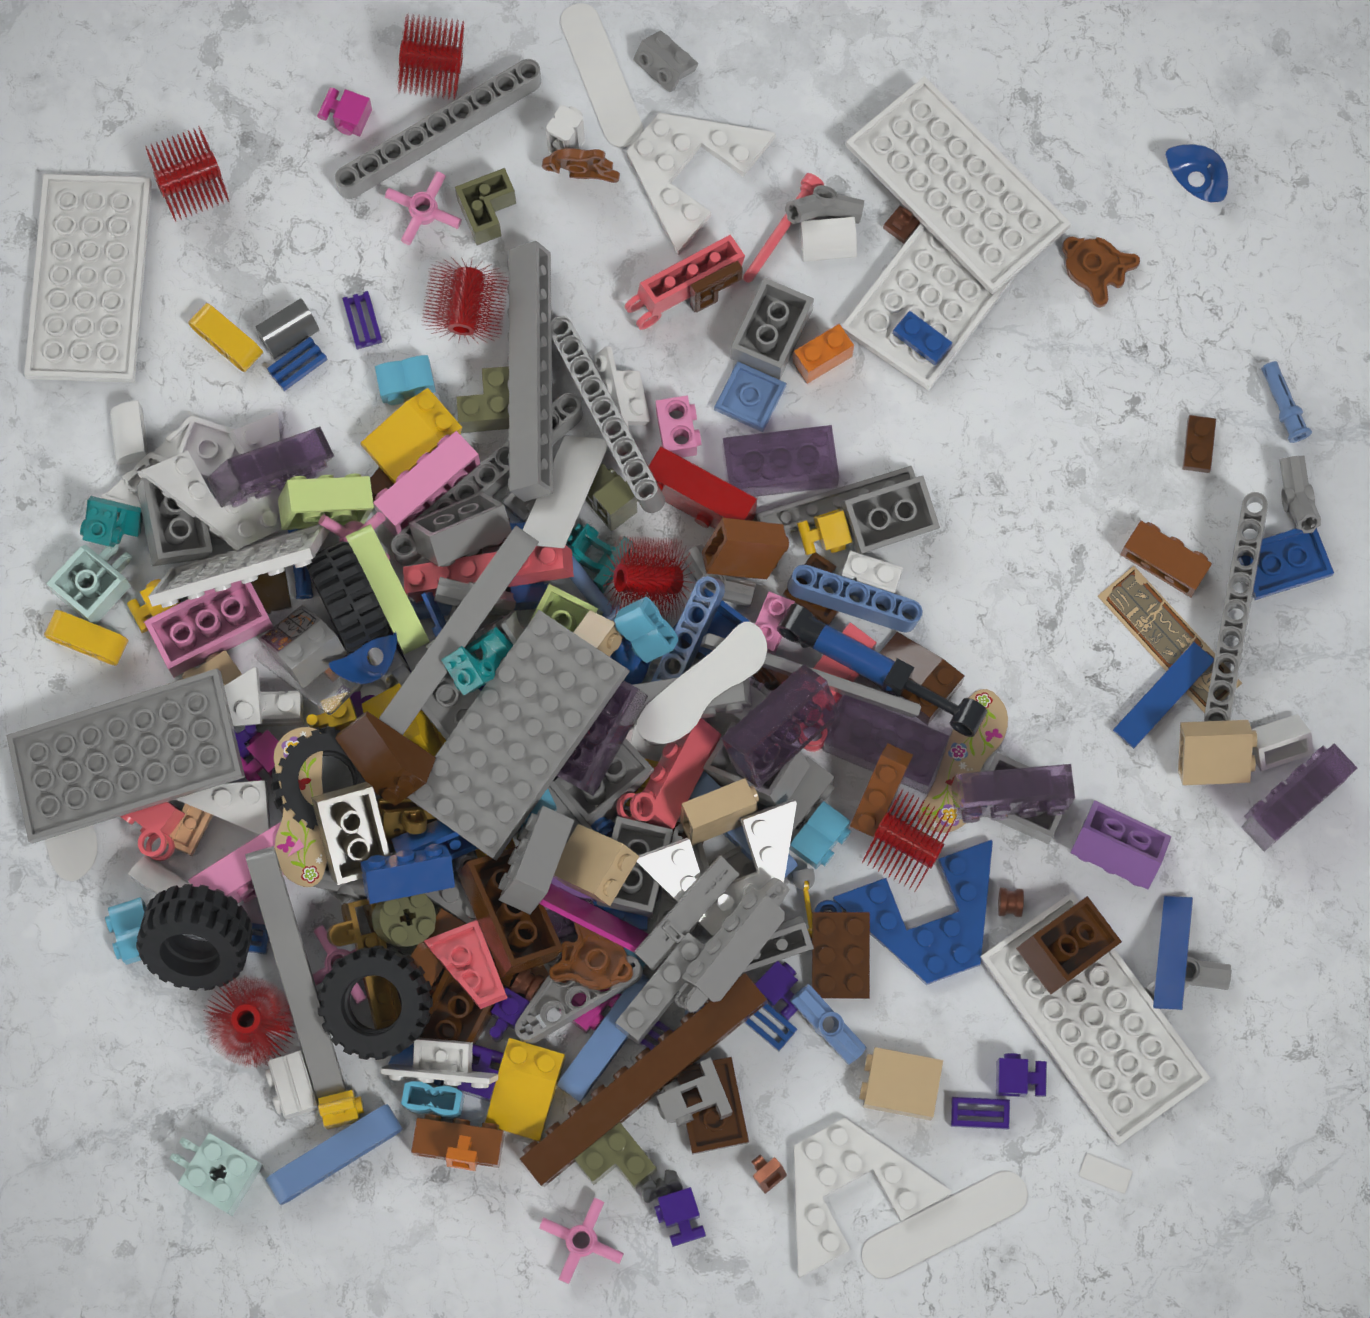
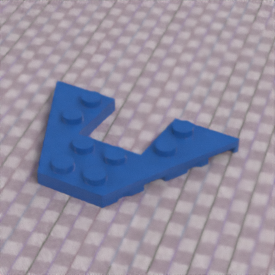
(942, 945)

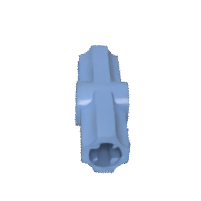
(840, 1037)

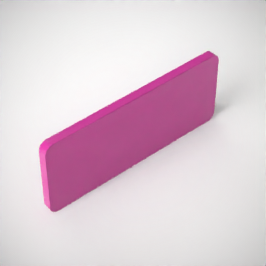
(593, 918)

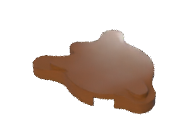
(582, 164)
(1096, 265)
(592, 961)

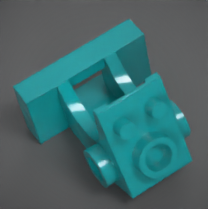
(102, 525)
(580, 541)
(468, 669)

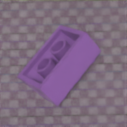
(1121, 845)

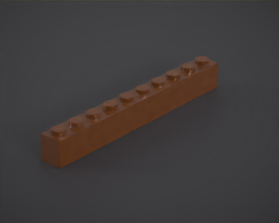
(642, 1080)

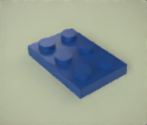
(1289, 562)

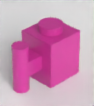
(349, 113)
(262, 750)

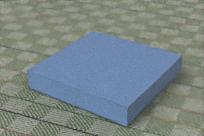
(750, 396)

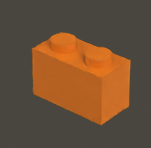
(823, 353)

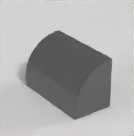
(287, 328)

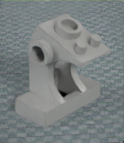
(672, 1105)

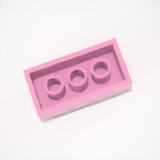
(426, 482)
(207, 625)
(232, 872)

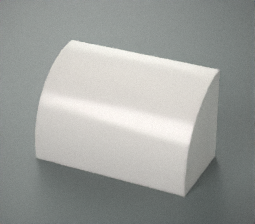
(828, 239)
(128, 432)
(1282, 742)
(154, 876)

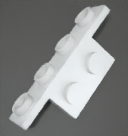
(624, 388)
(441, 1061)

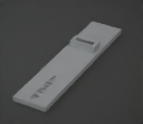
(686, 913)

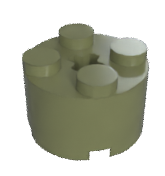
(411, 932)

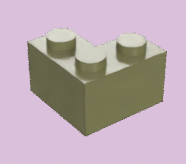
(480, 201)
(489, 409)
(611, 498)
(616, 1150)

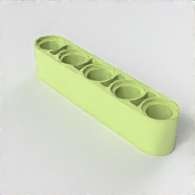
(387, 589)

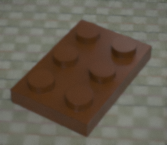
(841, 954)
(707, 1130)

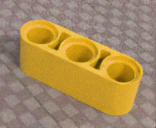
(225, 337)
(86, 637)

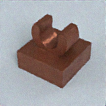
(901, 224)
(768, 1173)

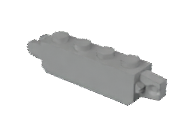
(733, 946)

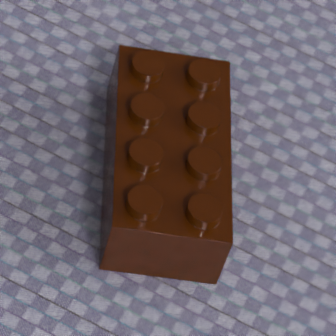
(513, 936)

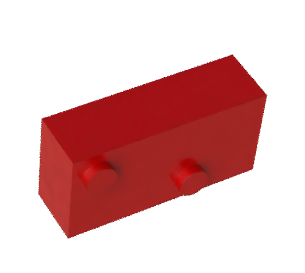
(699, 491)

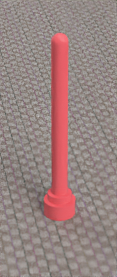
(808, 184)

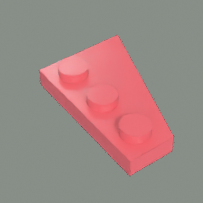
(469, 962)

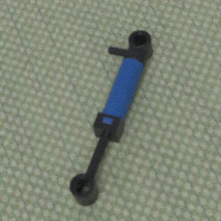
(894, 676)

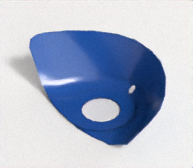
(1196, 158)
(357, 667)

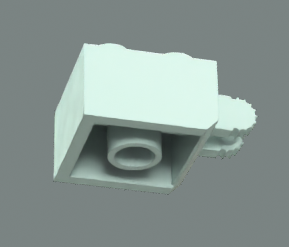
(91, 568)
(209, 1158)

